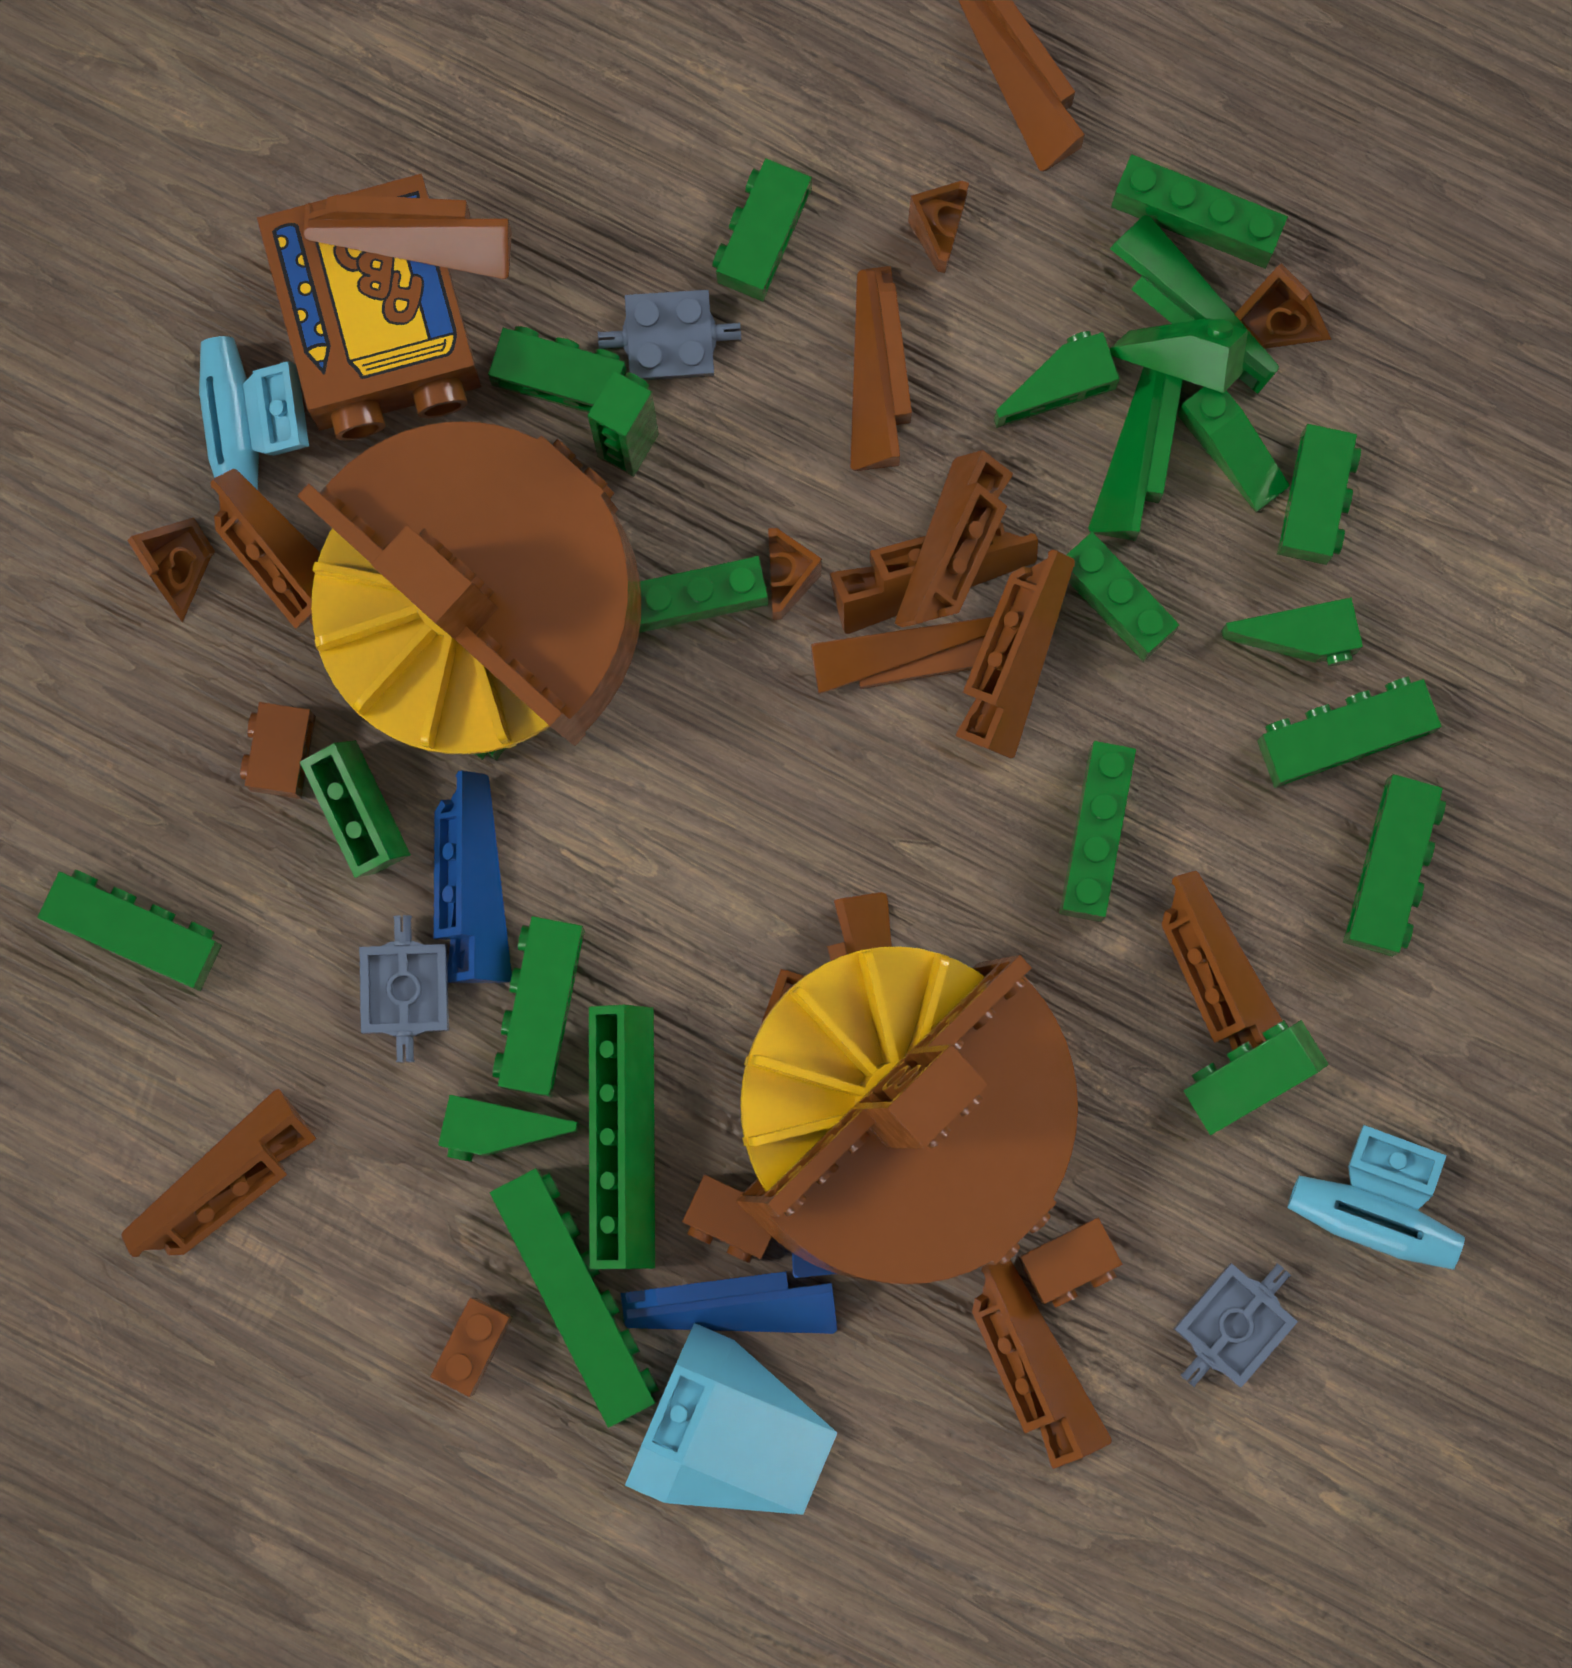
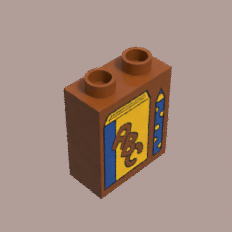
(368, 325)

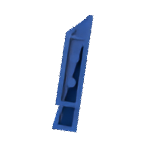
(469, 884)
(734, 1304)

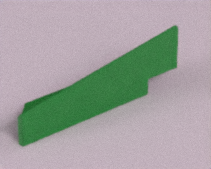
(1182, 294)
(1140, 457)

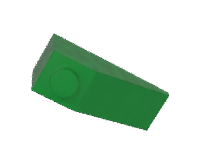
(1196, 350)
(1069, 376)
(1233, 445)
(1306, 633)
(489, 1128)

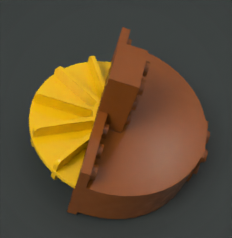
(473, 588)
(907, 1115)

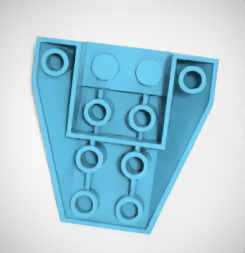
(730, 1434)

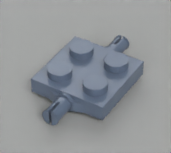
(669, 335)
(404, 989)
(1235, 1325)

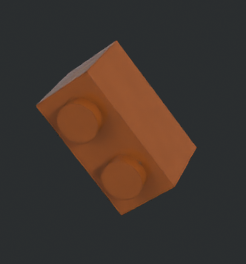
(279, 743)
(718, 1215)
(1070, 1262)
(471, 1346)

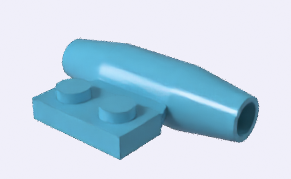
(249, 413)
(1382, 1202)

